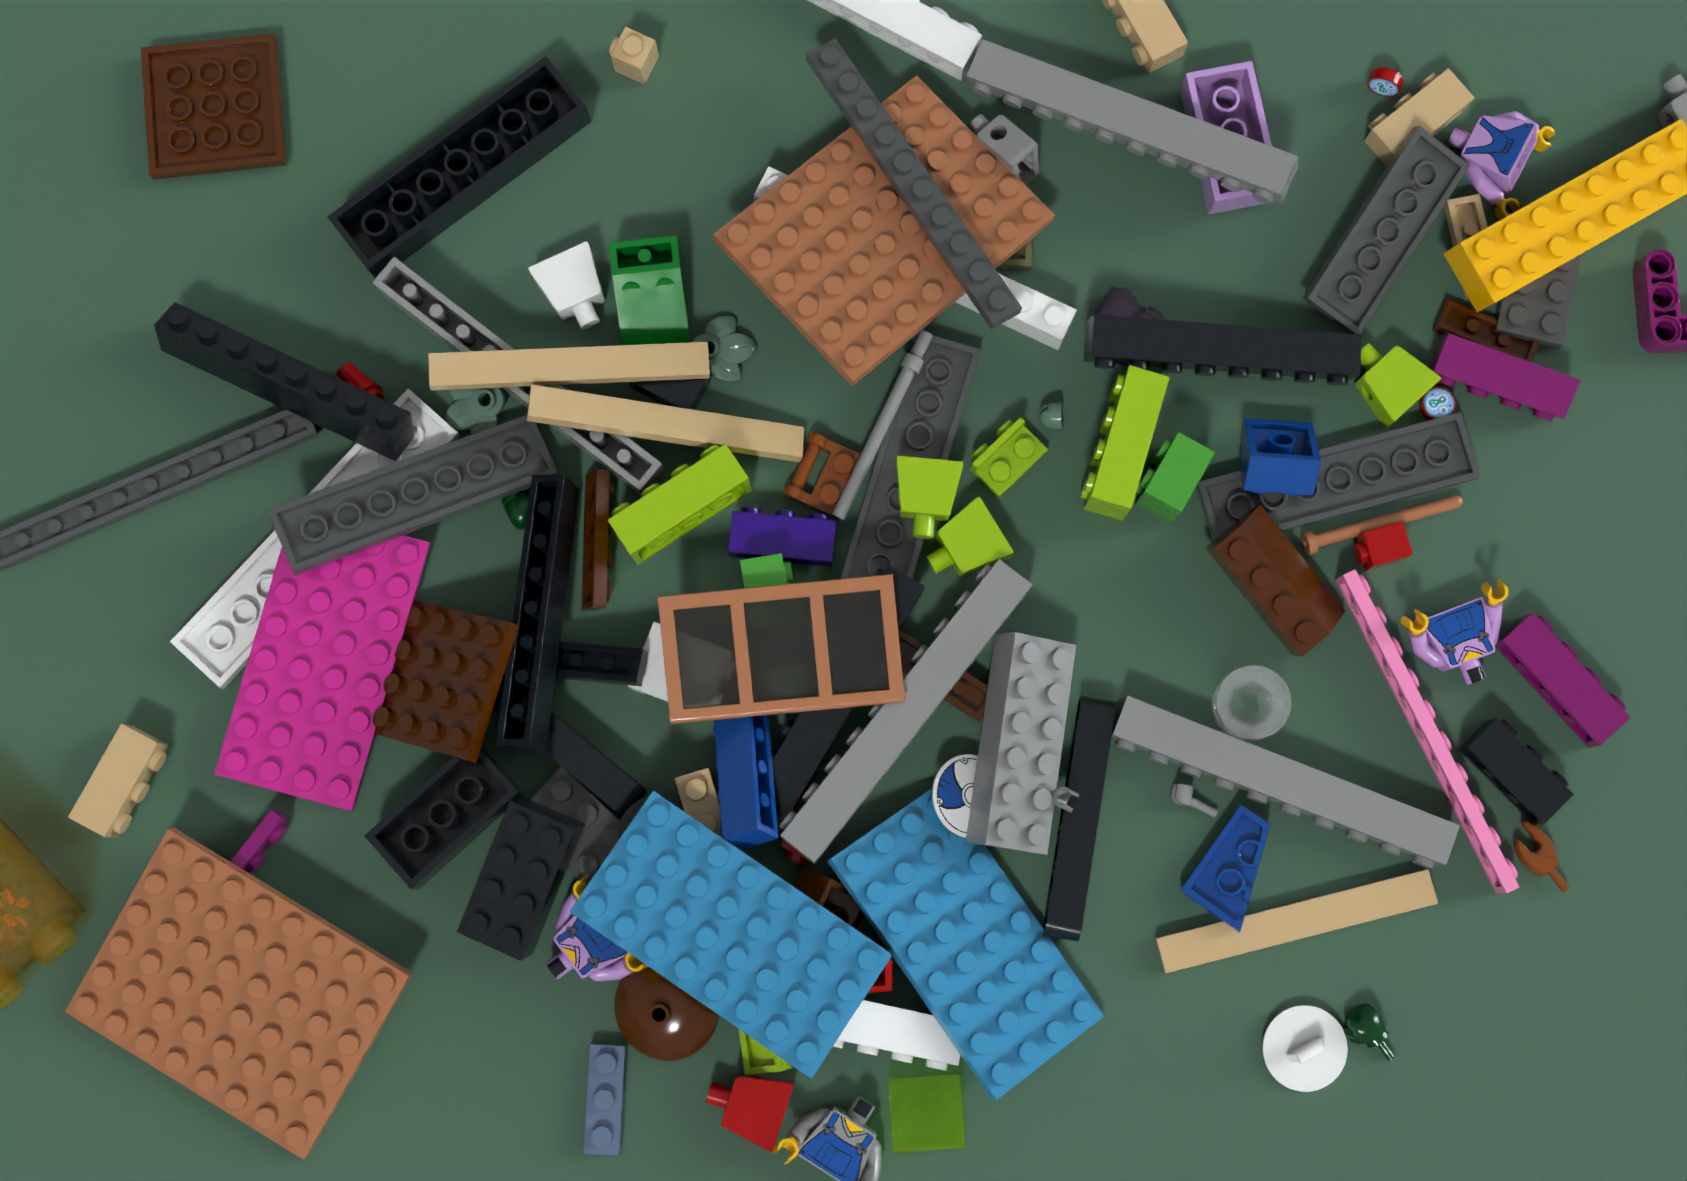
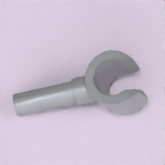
(1183, 796)
(1061, 797)

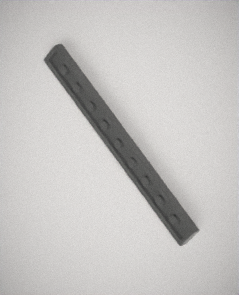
(913, 184)
(153, 486)

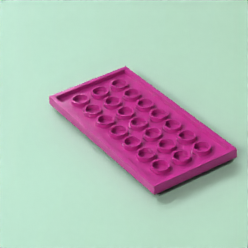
(321, 673)

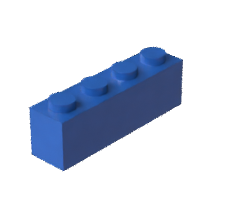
(745, 781)

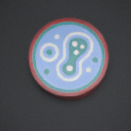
(1385, 82)
(1437, 403)

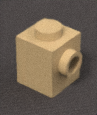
(633, 55)

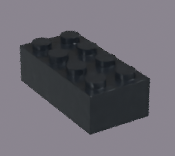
(443, 817)
(520, 878)

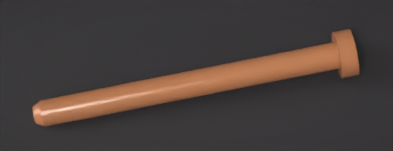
(1312, 541)

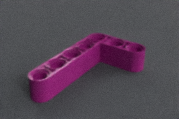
(1648, 314)

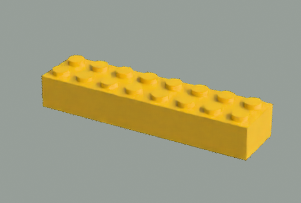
(1572, 218)

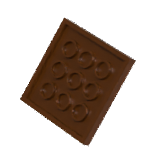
(213, 106)
(445, 680)

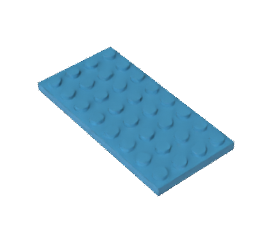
(731, 934)
(966, 945)

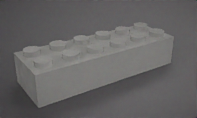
(1021, 743)

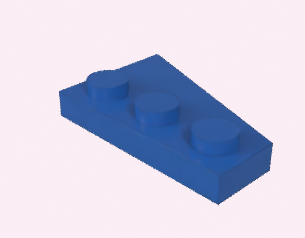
(1229, 868)

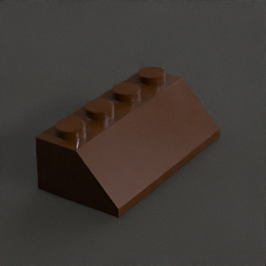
(1276, 581)

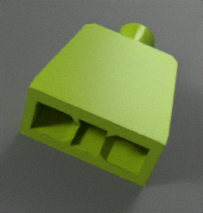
(1393, 382)
(926, 491)
(969, 542)

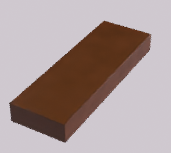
(1478, 328)

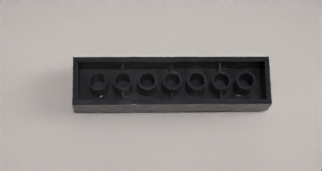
(461, 167)

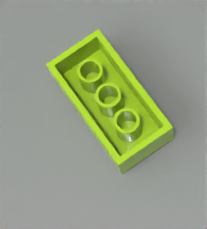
(1126, 442)
(680, 503)

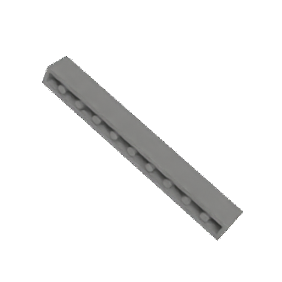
(1132, 122)
(466, 334)
(896, 724)
(1285, 782)

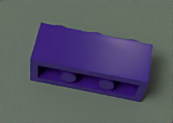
(797, 538)

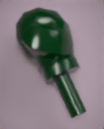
(516, 508)
(1367, 1028)

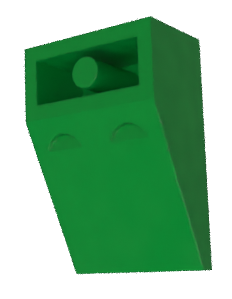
(650, 291)

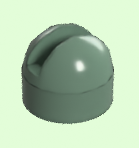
(1052, 415)

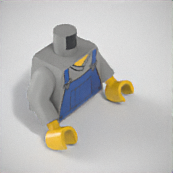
(837, 1142)

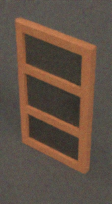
(781, 649)

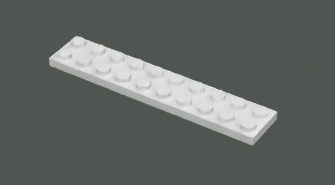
(225, 627)

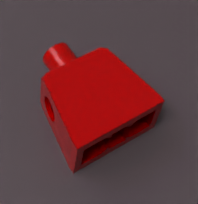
(753, 1107)

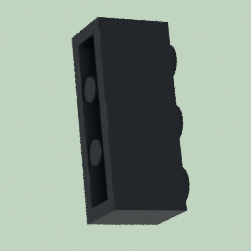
(1516, 770)

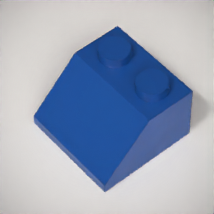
(1279, 457)

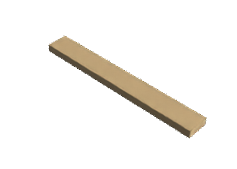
(568, 365)
(664, 423)
(1297, 920)

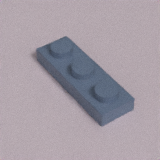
(605, 1099)

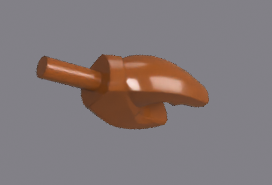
(1543, 859)

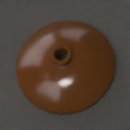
(671, 1038)

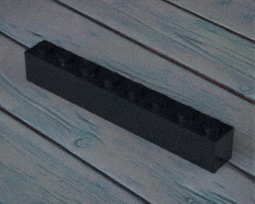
(1223, 349)
(285, 381)
(539, 614)
(815, 732)

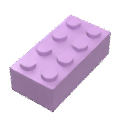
(1232, 101)

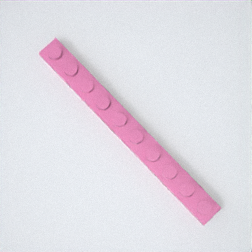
(1432, 742)

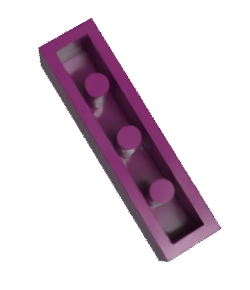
(1504, 376)
(1562, 680)

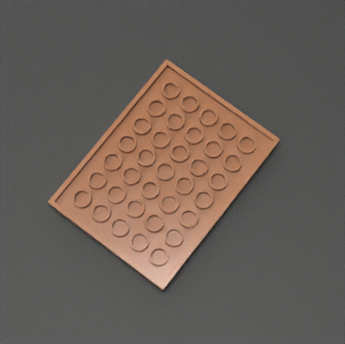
(849, 255)
(238, 992)

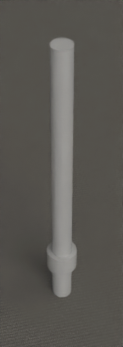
(910, 366)

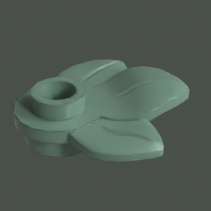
(727, 346)
(471, 413)

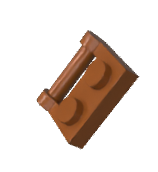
(831, 480)

